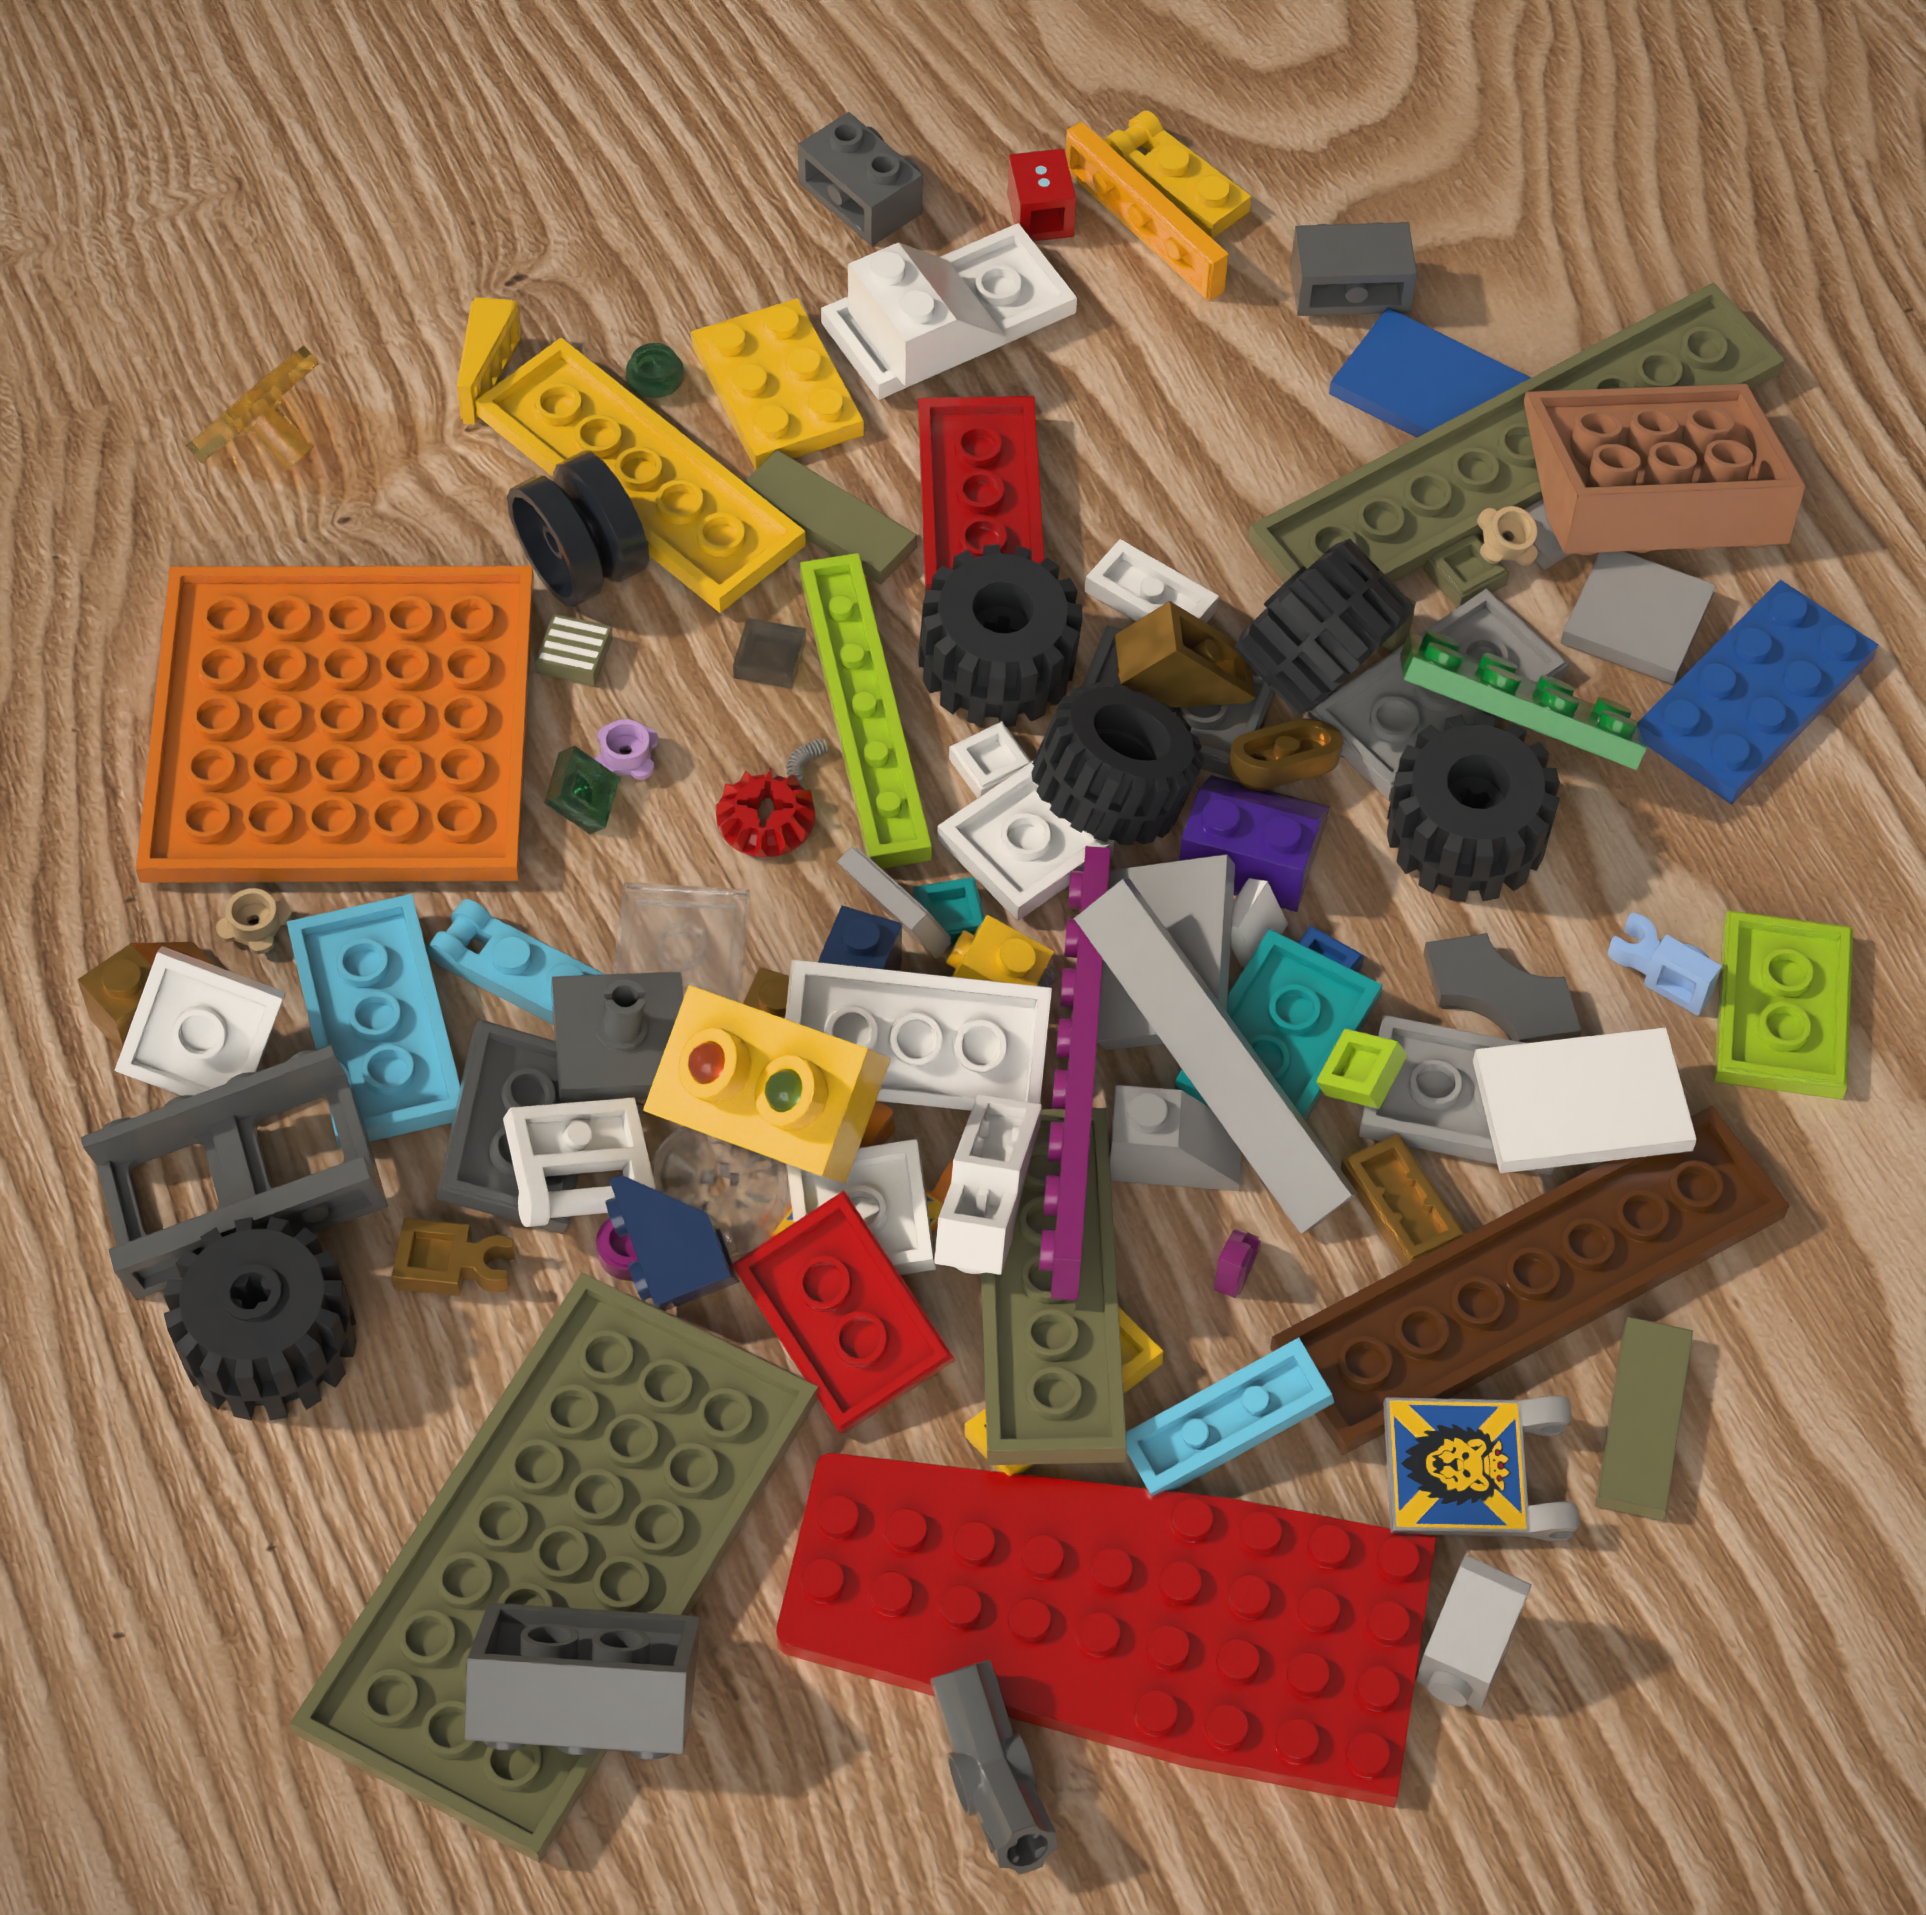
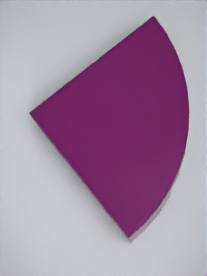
(1236, 1262)

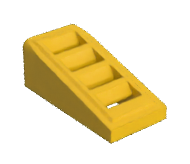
(487, 349)

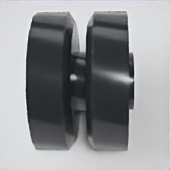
(578, 528)

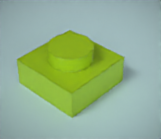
(1361, 1068)

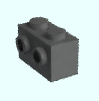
(860, 178)
(1350, 264)

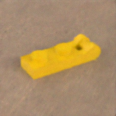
(1180, 174)

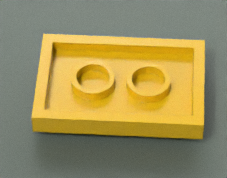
(777, 382)

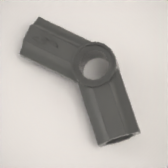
(993, 1768)

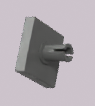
(612, 1032)

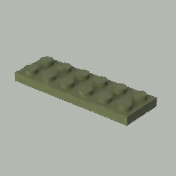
(1050, 1360)

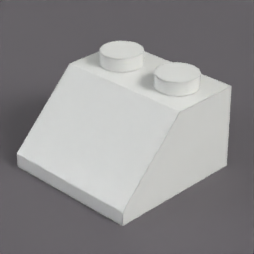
(918, 312)

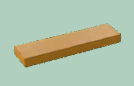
(1146, 211)

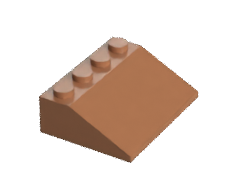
(1661, 469)

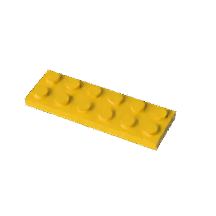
(692, 508)

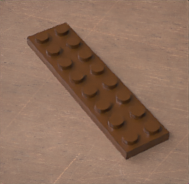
(1533, 1277)

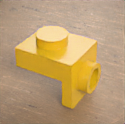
(999, 955)

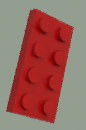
(978, 478)

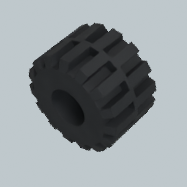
(1009, 620)
(1323, 626)
(1472, 807)
(260, 1318)

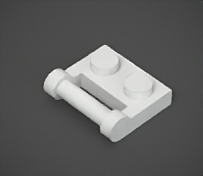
(573, 1141)

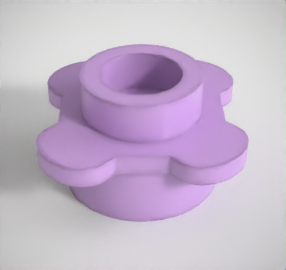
(627, 736)

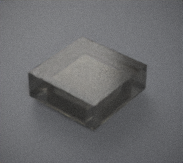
(769, 653)

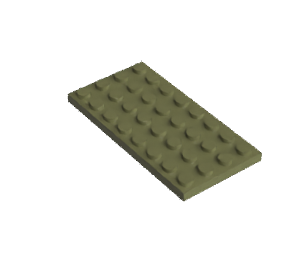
(589, 1487)

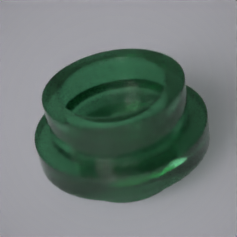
(654, 371)

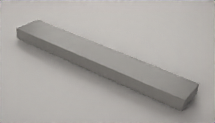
(1215, 1056)

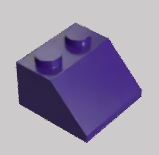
(1260, 831)

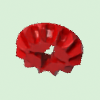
(788, 823)

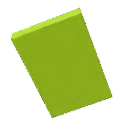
(1784, 1005)

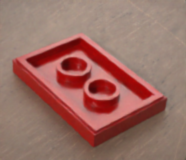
(843, 1312)

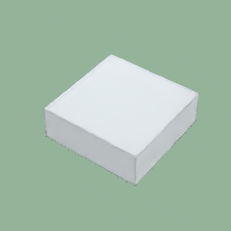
(987, 758)
(1252, 916)

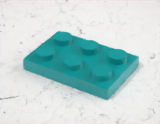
(1293, 1012)

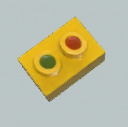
(767, 1084)

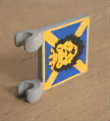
(1464, 1468)

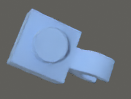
(1671, 968)

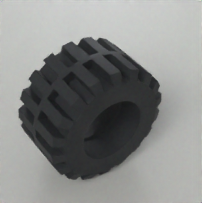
(1117, 764)

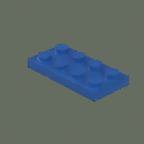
(1756, 691)

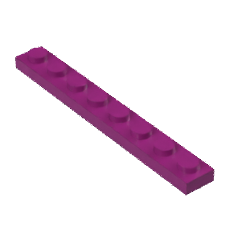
(1074, 1087)

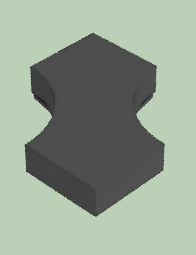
(1476, 978)

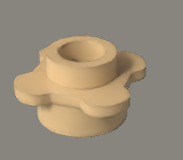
(1516, 524)
(248, 906)

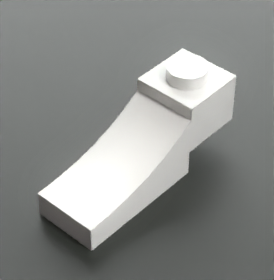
(987, 1185)

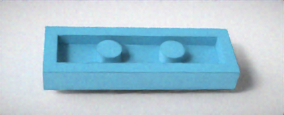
(1227, 1418)

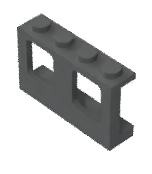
(226, 1126)

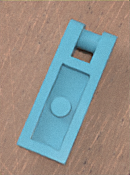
(508, 965)

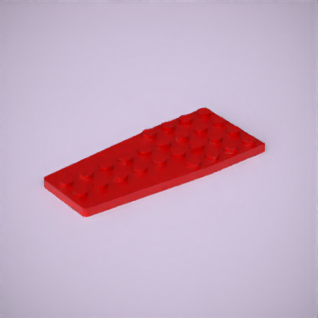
(1123, 1615)

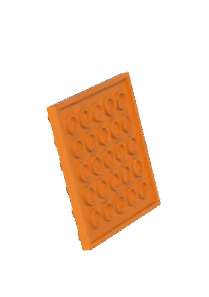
(339, 725)

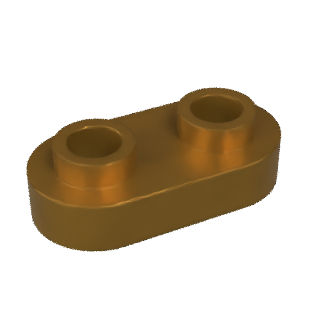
(1284, 753)

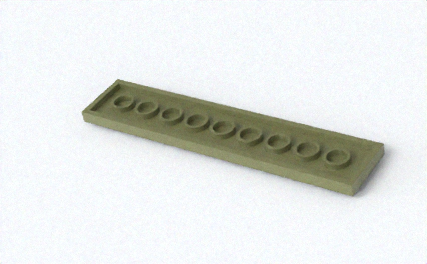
(1440, 482)

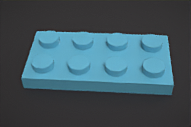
(380, 1011)

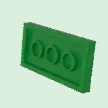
(1540, 705)

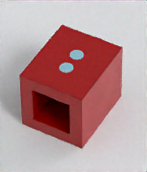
(1042, 194)

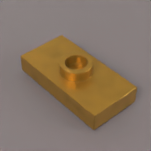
(1401, 1200)

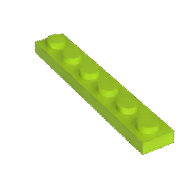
(865, 712)

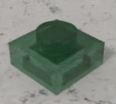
(582, 790)

